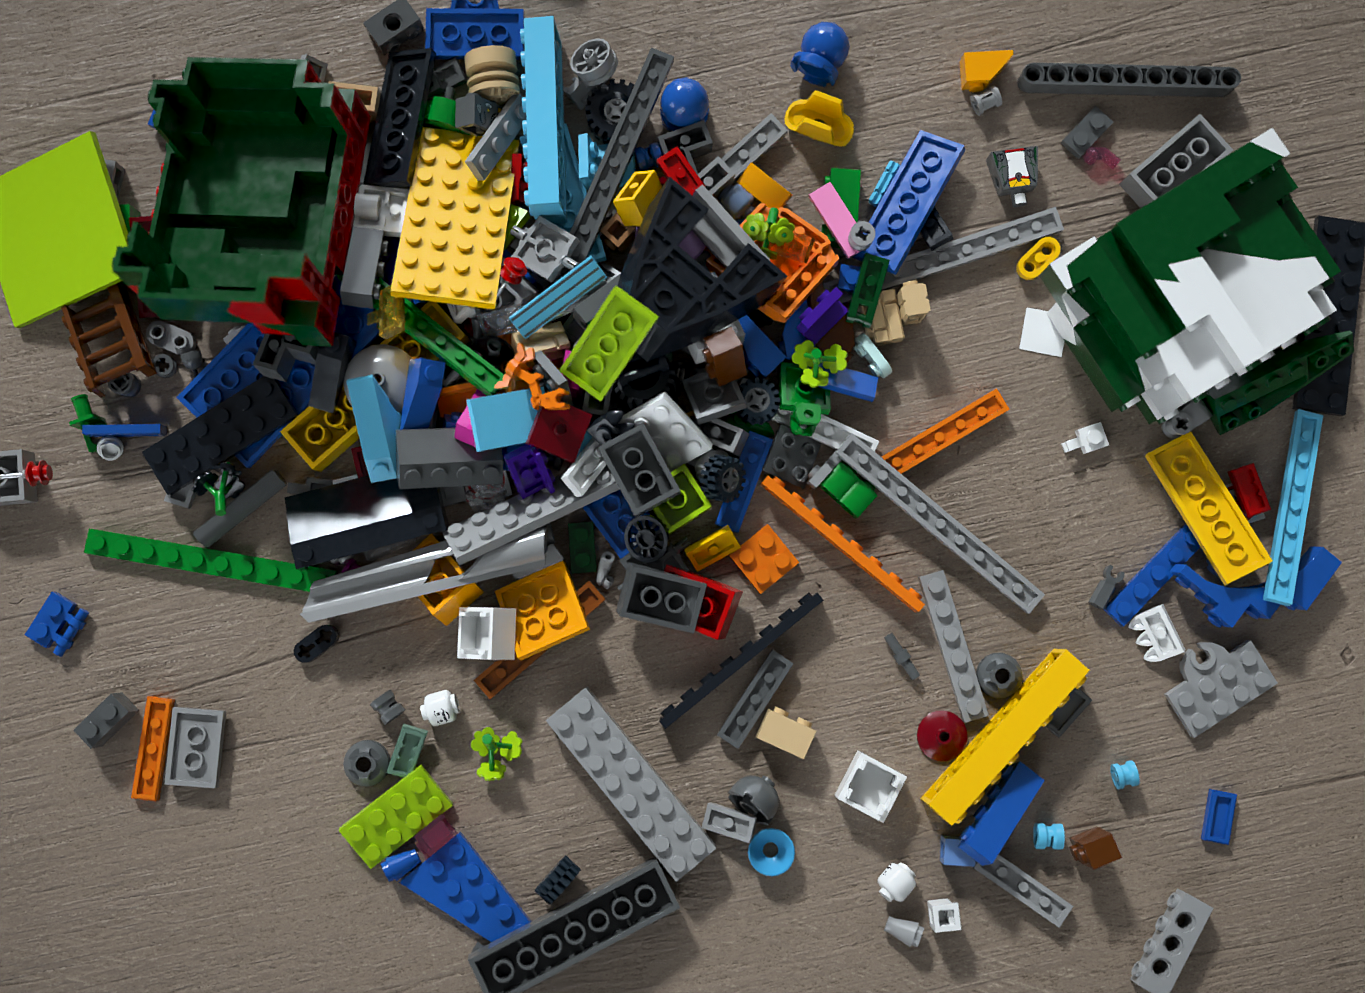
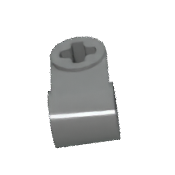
(1190, 417)

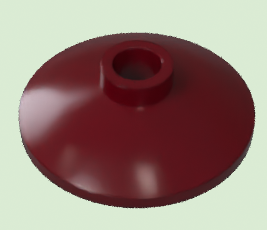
(930, 730)

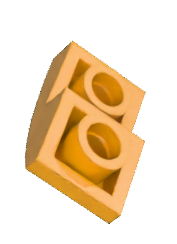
(764, 187)

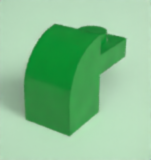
(441, 114)

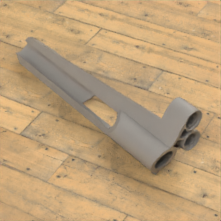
(407, 575)

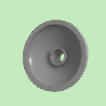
(386, 361)

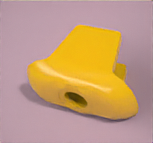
(820, 106)

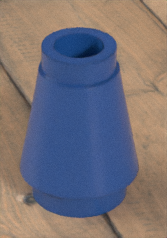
(400, 864)

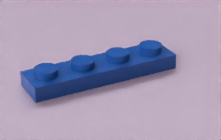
(753, 459)

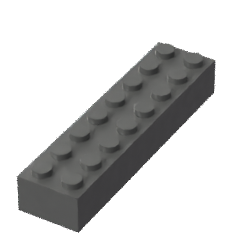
(574, 930)

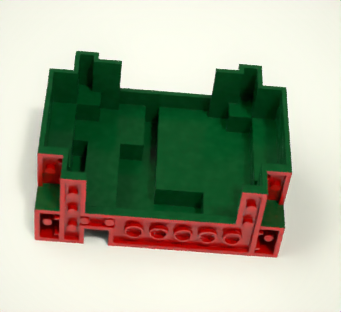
(250, 197)

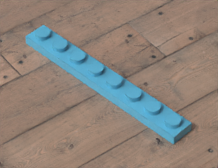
(1293, 508)

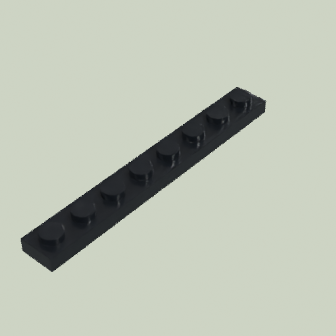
(730, 665)

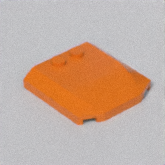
(801, 277)

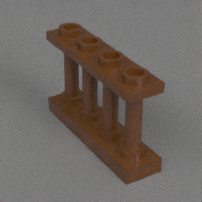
(133, 340)

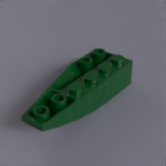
(1275, 380)

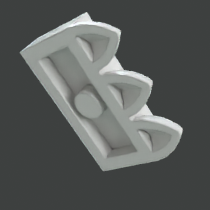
(1158, 632)

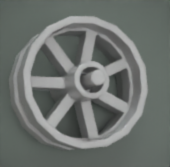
(596, 60)

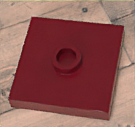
(559, 431)

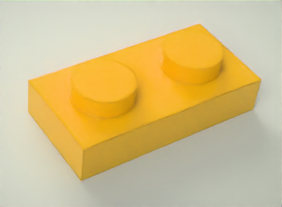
(712, 548)

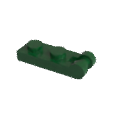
(867, 289)

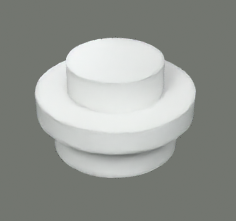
(110, 448)

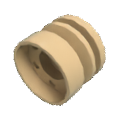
(492, 73)

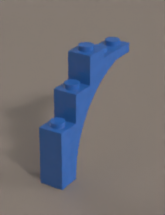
(1227, 604)

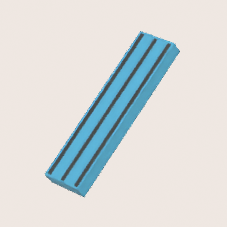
(558, 297)

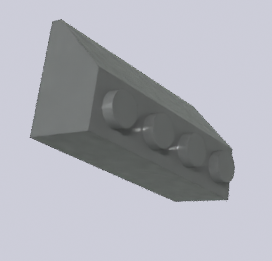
(439, 460)

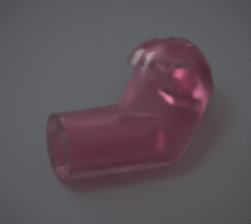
(1103, 154)

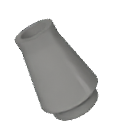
(904, 930)

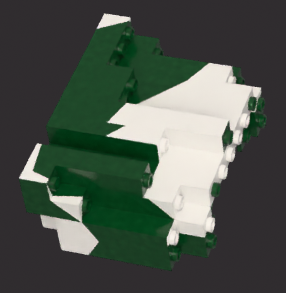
(1194, 285)

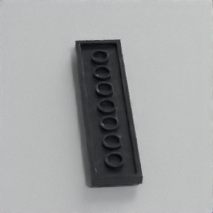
(1346, 246)

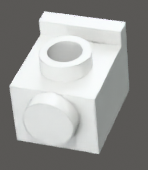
(943, 915)

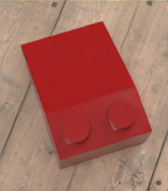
(717, 605)

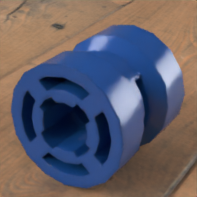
(643, 159)

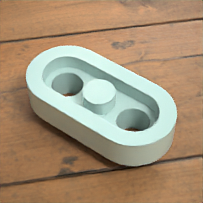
(865, 348)

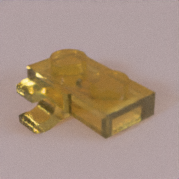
(390, 315)

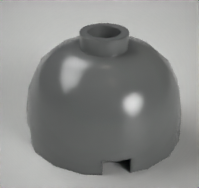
(755, 796)

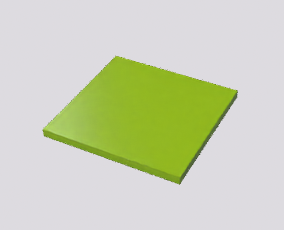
(58, 230)

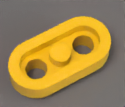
(1037, 258)

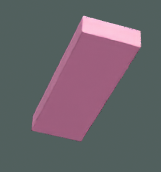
(835, 216)

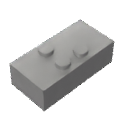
(1176, 161)

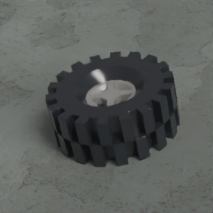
(604, 105)

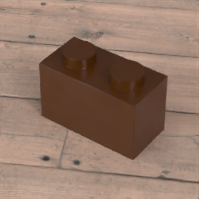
(724, 356)
(1094, 848)

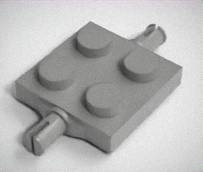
(545, 248)

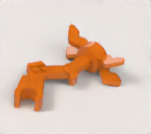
(517, 370)

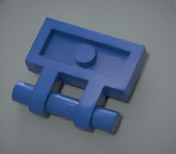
(50, 621)

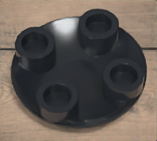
(494, 351)

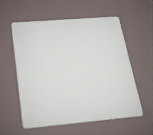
(1040, 334)

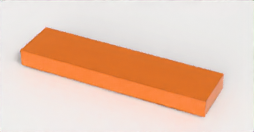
(153, 748)

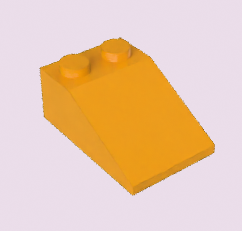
(446, 603)

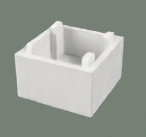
(486, 633)
(870, 786)

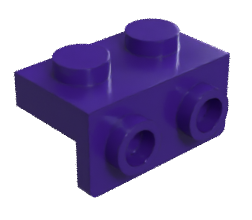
(823, 317)
(529, 470)

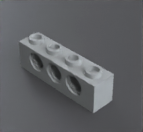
(1184, 938)

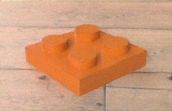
(764, 559)

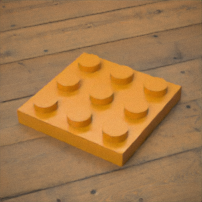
(545, 609)

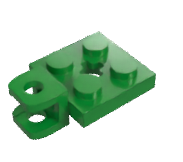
(804, 406)

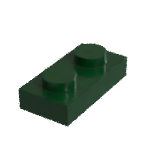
(582, 547)

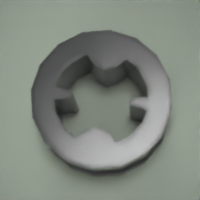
(168, 372)

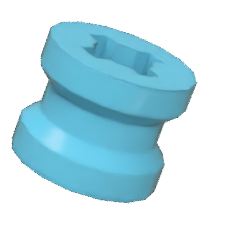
(1124, 774)

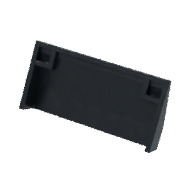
(359, 518)

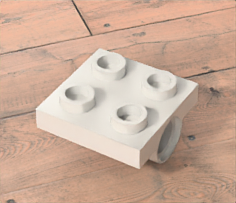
(381, 209)

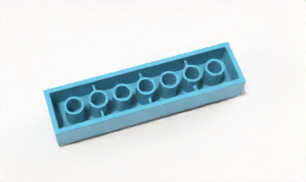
(544, 120)

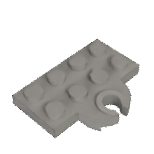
(1218, 684)

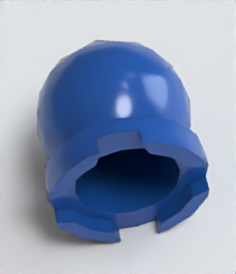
(822, 51)
(683, 104)

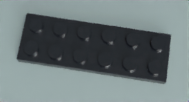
(400, 118)
(220, 434)

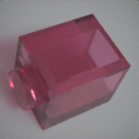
(435, 835)

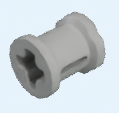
(986, 100)

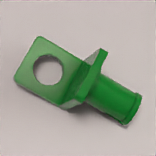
(85, 417)

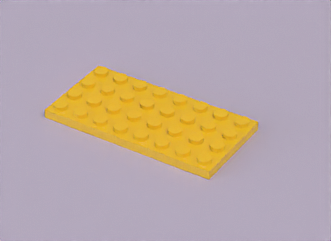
(453, 224)

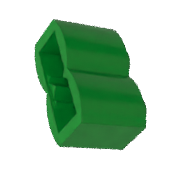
(848, 489)

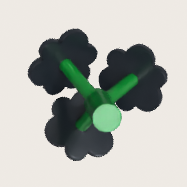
(227, 484)

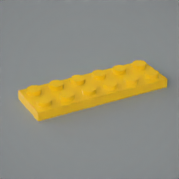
(1208, 508)

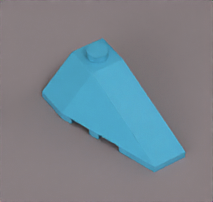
(376, 426)

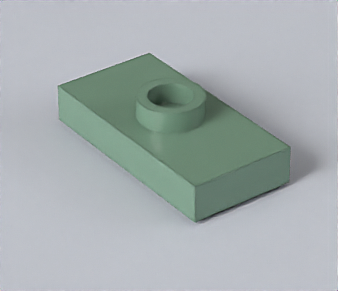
(407, 750)

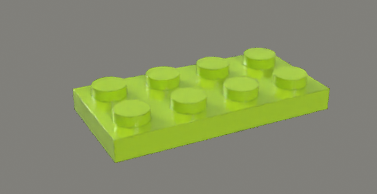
(608, 343)
(395, 816)

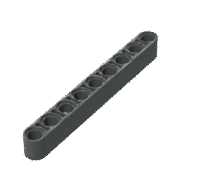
(1138, 74)

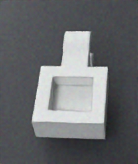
(1088, 438)

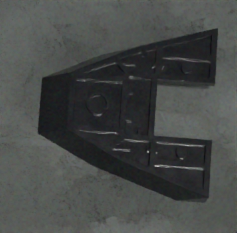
(681, 290)

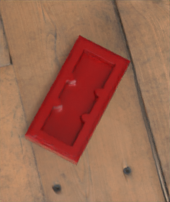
(1249, 490)

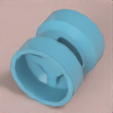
(1048, 836)

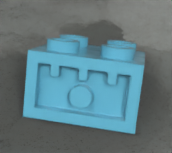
(590, 158)

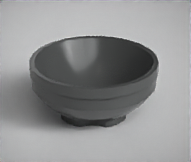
(986, 675)
(379, 762)

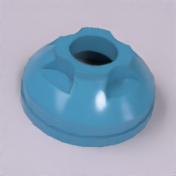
(771, 865)

